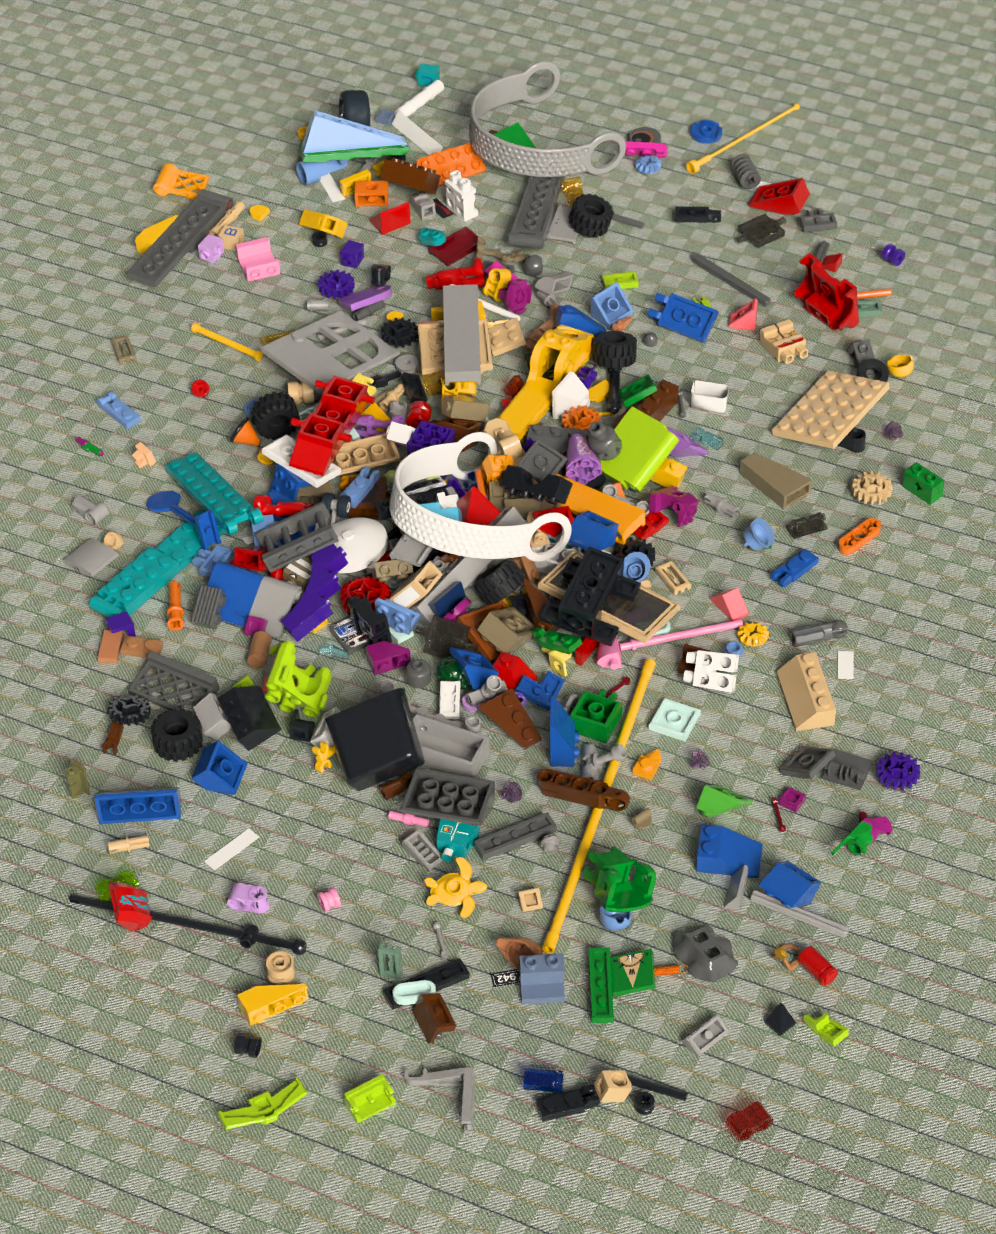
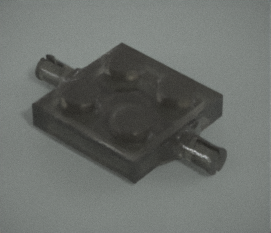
(761, 230)
(443, 635)

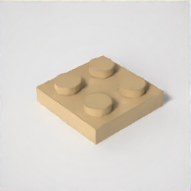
(506, 337)

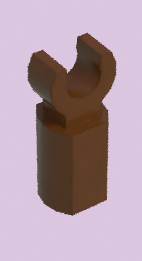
(113, 737)
(396, 786)

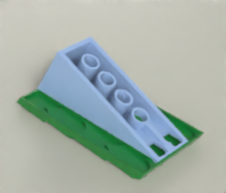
(343, 139)

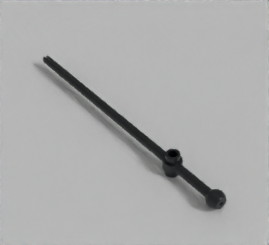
(247, 937)

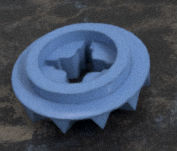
(653, 166)

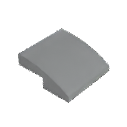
(91, 557)

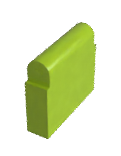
(643, 450)

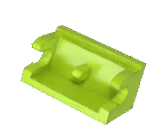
(369, 1098)

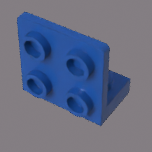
(287, 482)

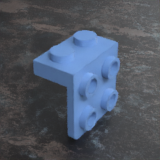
(398, 616)

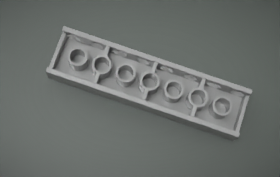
(461, 334)

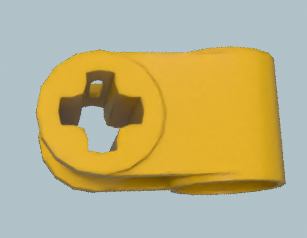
(497, 279)

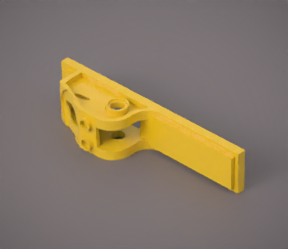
(535, 398)

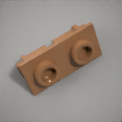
(530, 569)

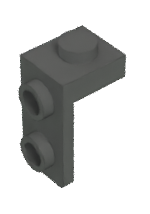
(862, 351)

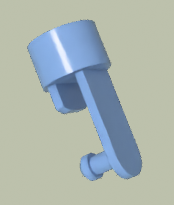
(312, 171)

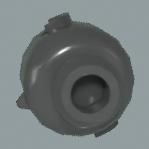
(604, 441)

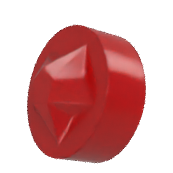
(200, 388)

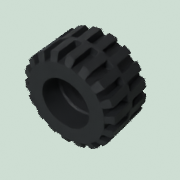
(590, 215)
(614, 349)
(265, 415)
(499, 581)
(181, 745)

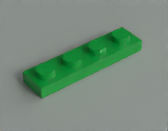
(601, 985)

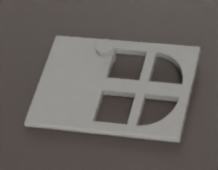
(312, 363)

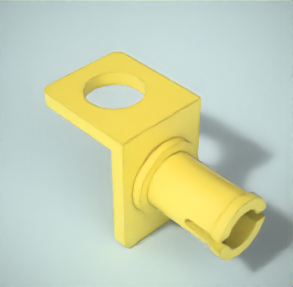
(557, 658)

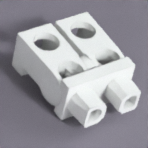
(460, 196)
(706, 670)

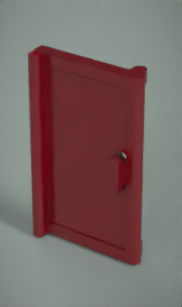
(456, 246)

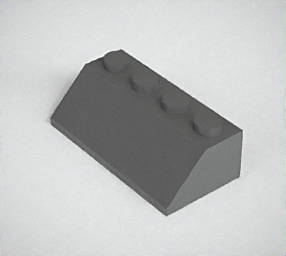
(554, 436)

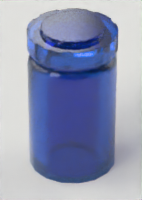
(543, 1080)

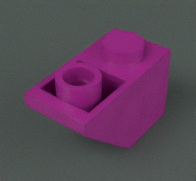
(387, 657)

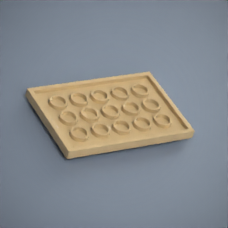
(830, 409)

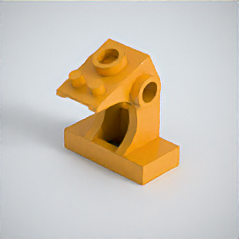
(494, 468)

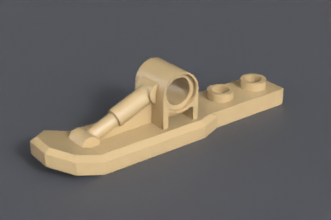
(506, 440)

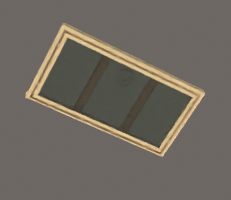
(637, 618)

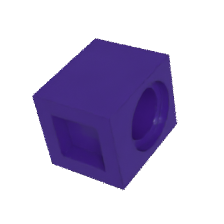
(352, 254)

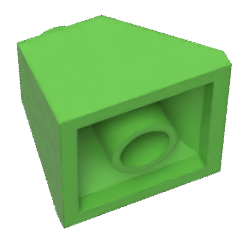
(719, 801)

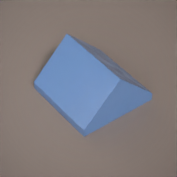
(610, 305)

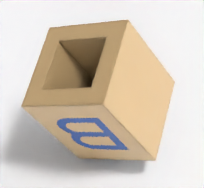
(231, 237)

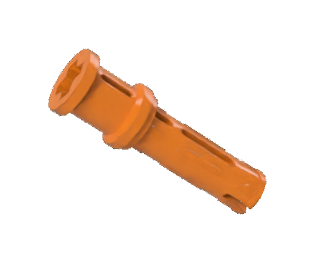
(175, 610)

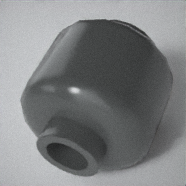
(418, 673)

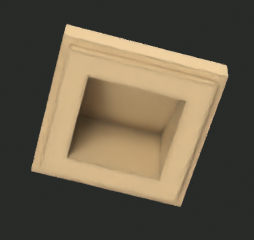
(530, 900)

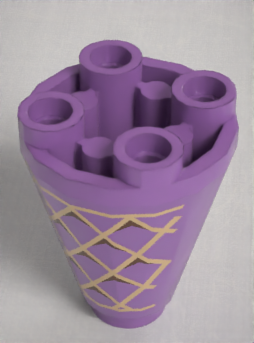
(582, 461)

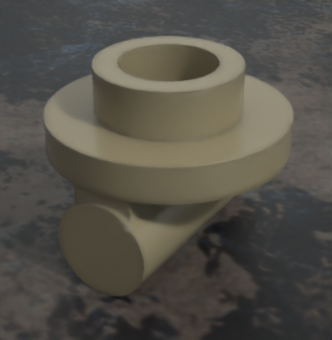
(642, 819)

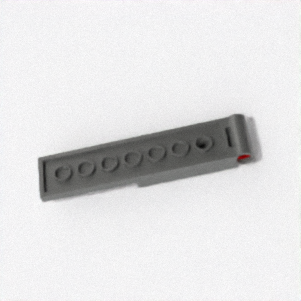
(536, 212)
(180, 237)

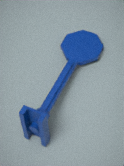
(204, 522)

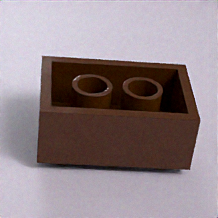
(410, 175)

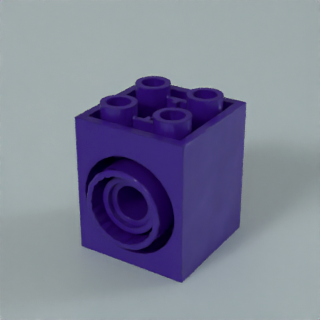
(430, 434)

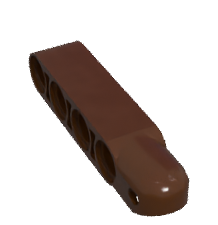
(581, 790)

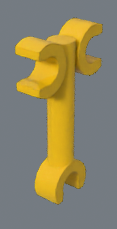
(322, 754)

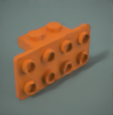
(459, 158)

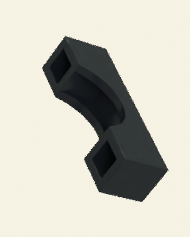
(552, 489)

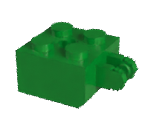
(597, 715)

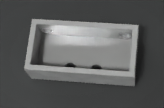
(451, 747)

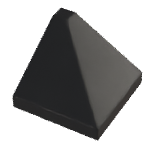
(780, 1020)

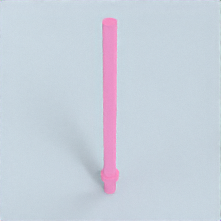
(633, 644)

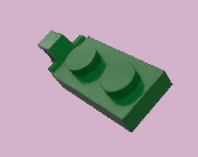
(556, 641)

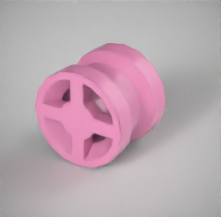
(329, 899)

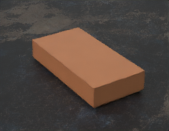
(110, 647)

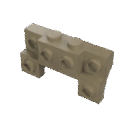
(502, 500)

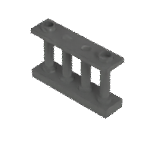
(300, 547)

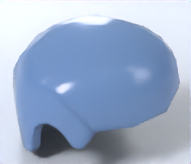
(614, 920)

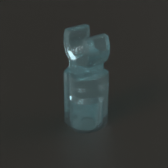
(707, 438)

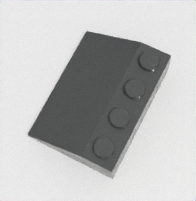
(449, 797)

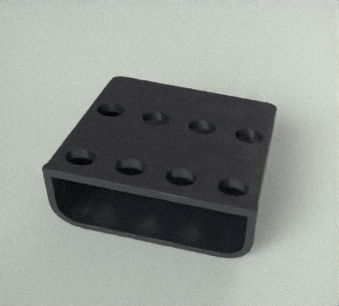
(376, 739)

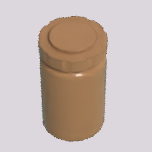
(259, 649)

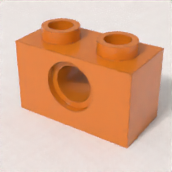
(371, 193)

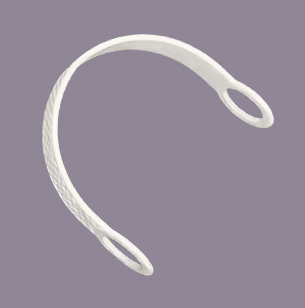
(458, 536)

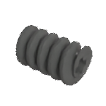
(746, 171)

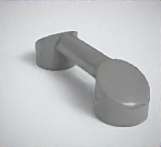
(611, 490)

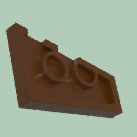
(512, 718)

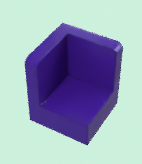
(121, 622)

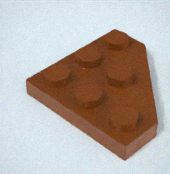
(474, 620)

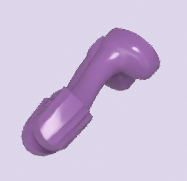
(372, 423)

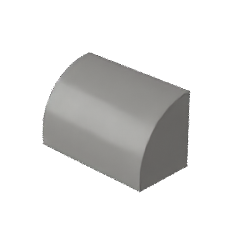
(555, 283)

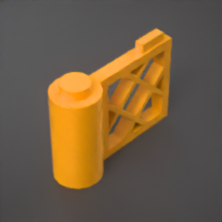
(169, 179)

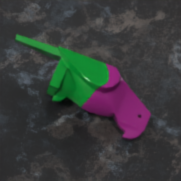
(865, 834)

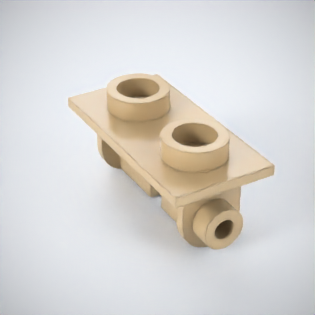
(539, 537)

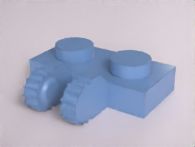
(208, 559)

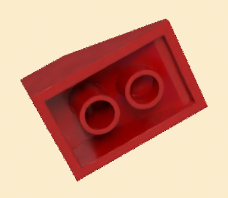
(781, 197)

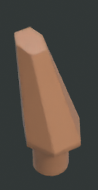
(622, 324)

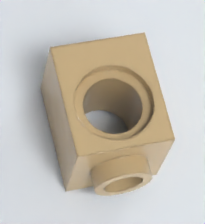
(612, 1086)

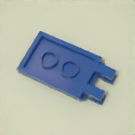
(684, 316)

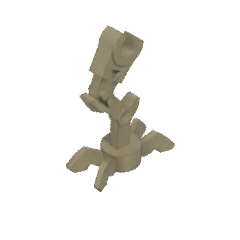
(515, 256)

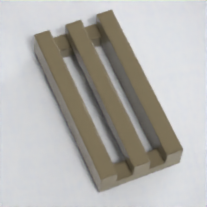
(127, 358)

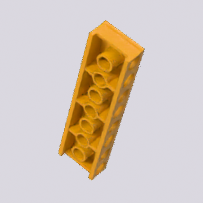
(588, 499)

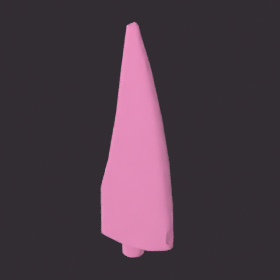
(609, 656)

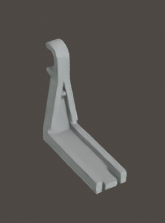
(457, 1077)

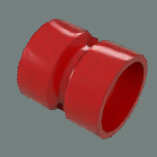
(418, 411)

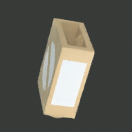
(416, 585)

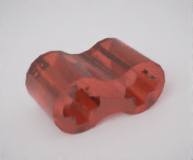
(749, 1121)

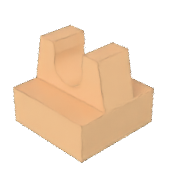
(143, 456)

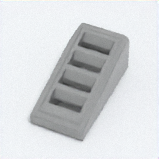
(418, 836)

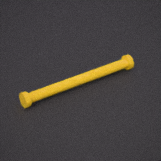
(256, 354)

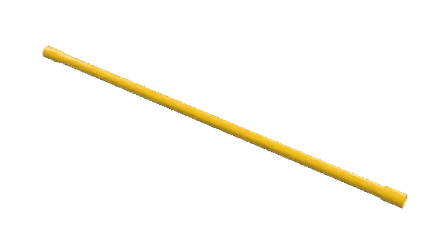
(553, 935)

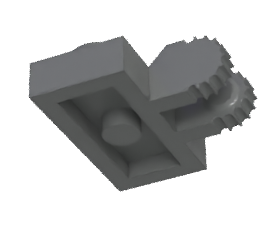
(818, 222)

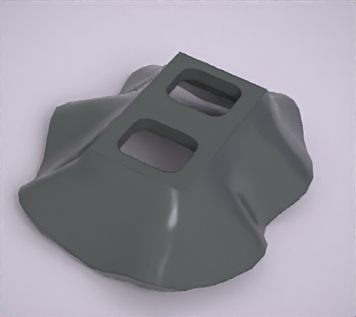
(698, 963)

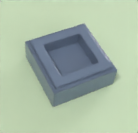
(385, 117)

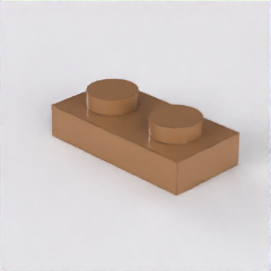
(140, 646)

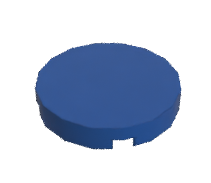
(706, 131)

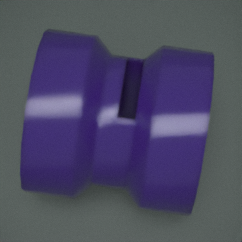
(895, 255)

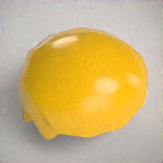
(900, 365)

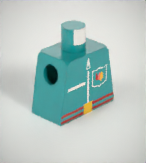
(455, 839)

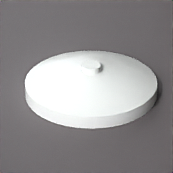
(362, 540)

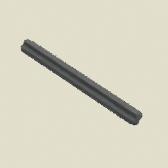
(731, 279)

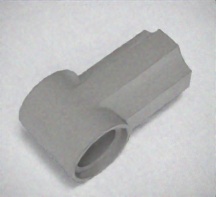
(93, 512)

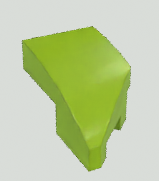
(827, 1028)

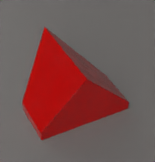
(553, 528)

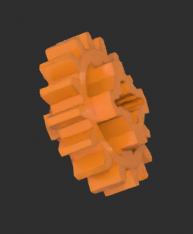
(579, 418)

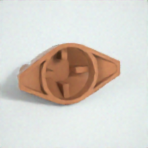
(517, 946)

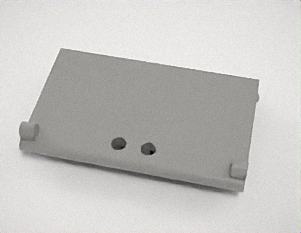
(560, 227)
(410, 551)

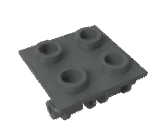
(847, 770)

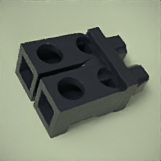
(372, 626)

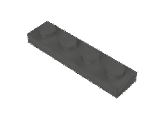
(515, 836)

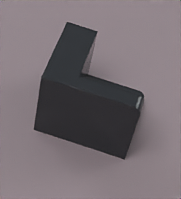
(300, 729)

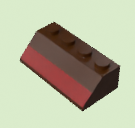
(657, 403)

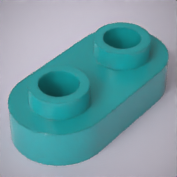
(431, 237)

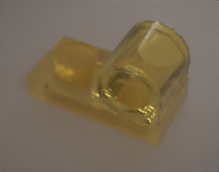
(572, 189)

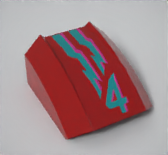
(130, 906)

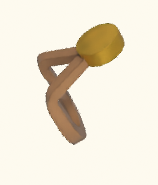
(780, 953)

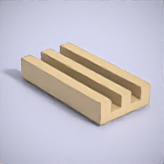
(669, 578)

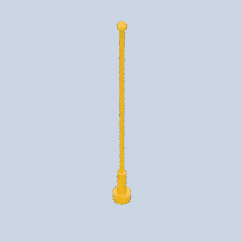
(694, 166)

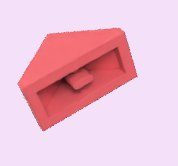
(745, 316)
(730, 603)

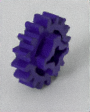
(336, 284)
(898, 771)

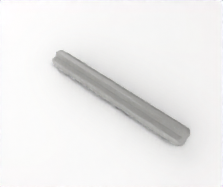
(800, 914)

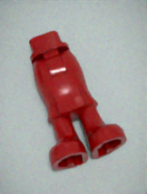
(458, 276)
(282, 509)

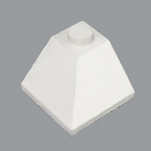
(569, 393)

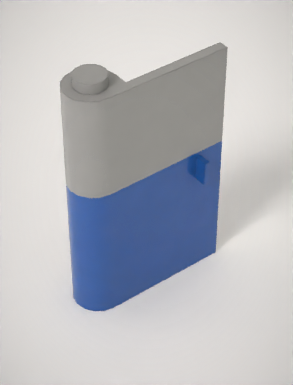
(254, 596)

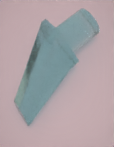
(334, 652)

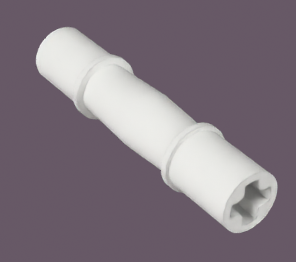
(421, 98)

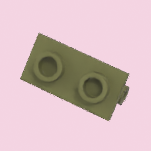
(77, 779)

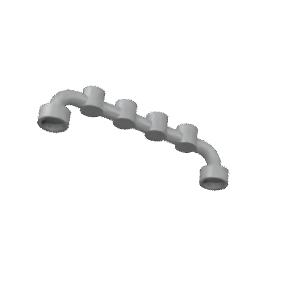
(472, 723)

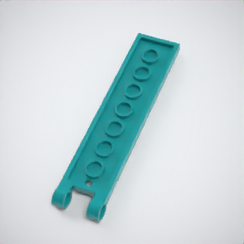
(213, 492)

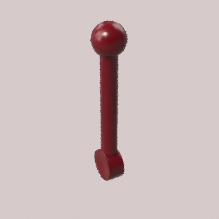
(626, 681)
(781, 828)

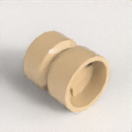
(300, 392)
(280, 969)

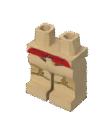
(783, 342)

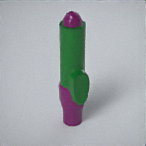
(87, 446)

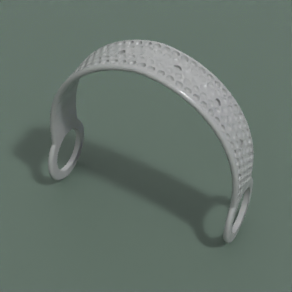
(526, 159)

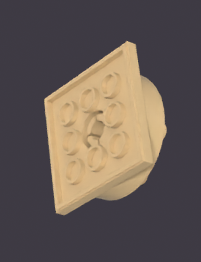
(432, 347)

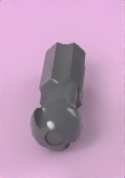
(818, 633)

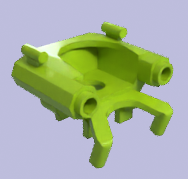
(308, 693)

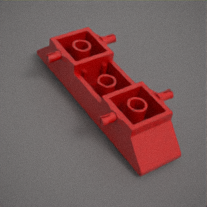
(329, 425)

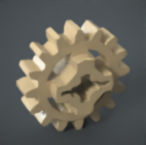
(872, 487)

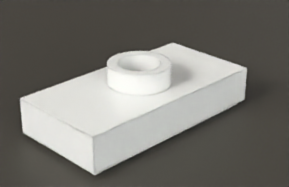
(450, 699)

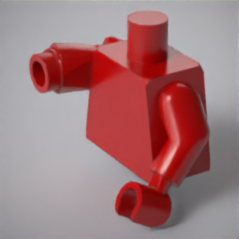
(251, 559)

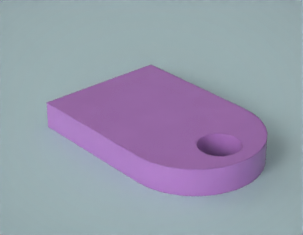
(365, 297)

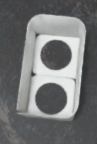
(709, 396)

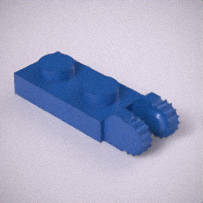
(795, 567)

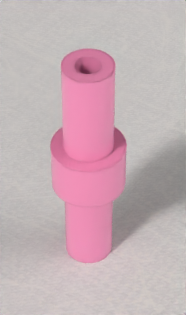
(409, 819)

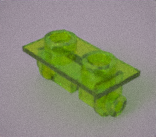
(124, 877)

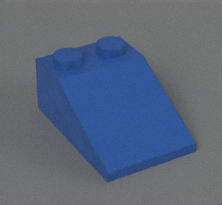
(562, 736)
(727, 851)

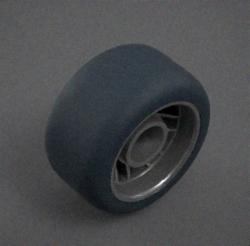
(355, 106)

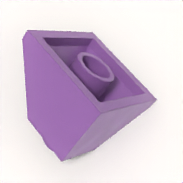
(686, 446)

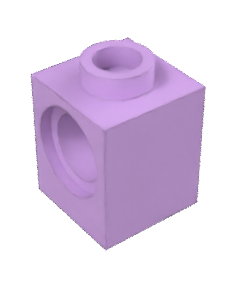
(211, 248)

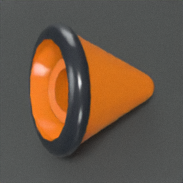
(245, 434)

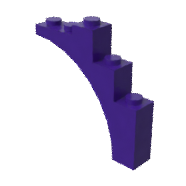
(314, 604)

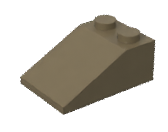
(506, 629)

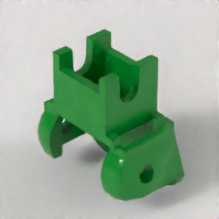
(612, 881)

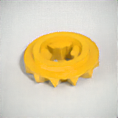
(757, 638)

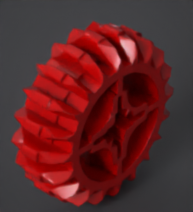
(364, 588)

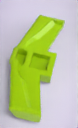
(263, 1107)

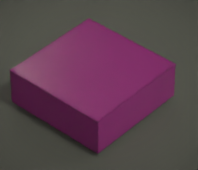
(254, 625)
(792, 799)

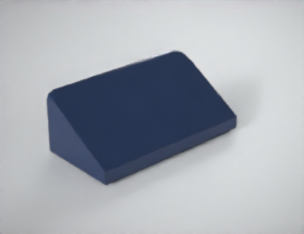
(448, 599)

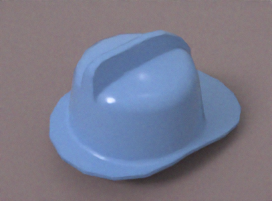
(758, 535)
(636, 566)

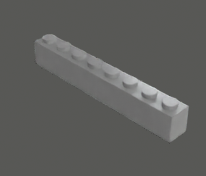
(463, 569)

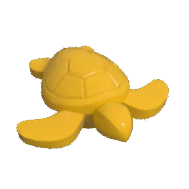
(456, 889)

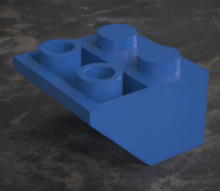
(593, 531)
(790, 885)

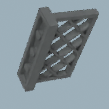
(178, 671)

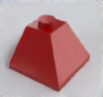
(477, 508)
(512, 670)

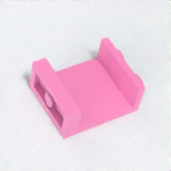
(257, 259)

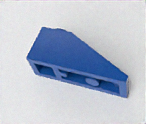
(576, 319)

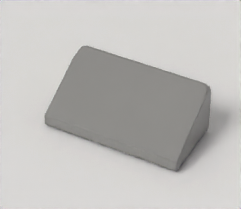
(736, 889)
(706, 1035)

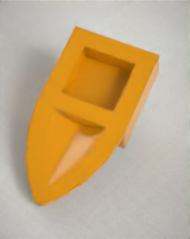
(648, 764)

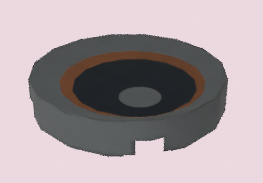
(645, 134)

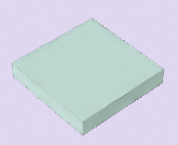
(674, 719)

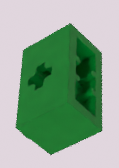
(923, 483)

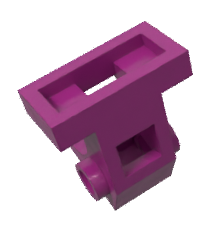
(673, 498)

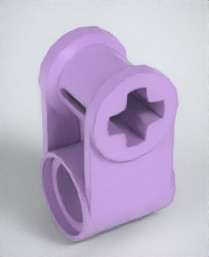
(245, 898)

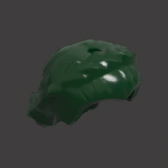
(449, 671)

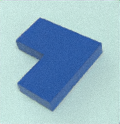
(540, 693)

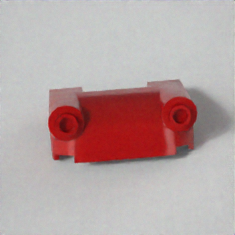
(826, 297)

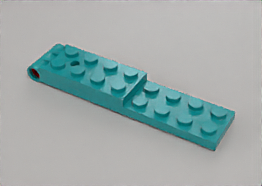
(149, 572)

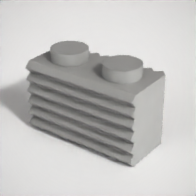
(212, 717)

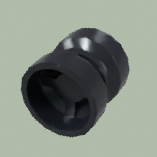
(247, 1045)

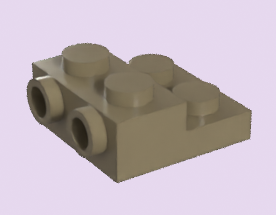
(385, 570)

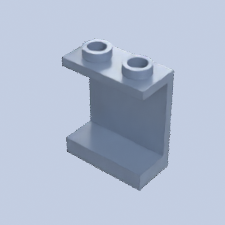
(542, 978)

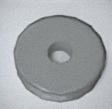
(407, 363)

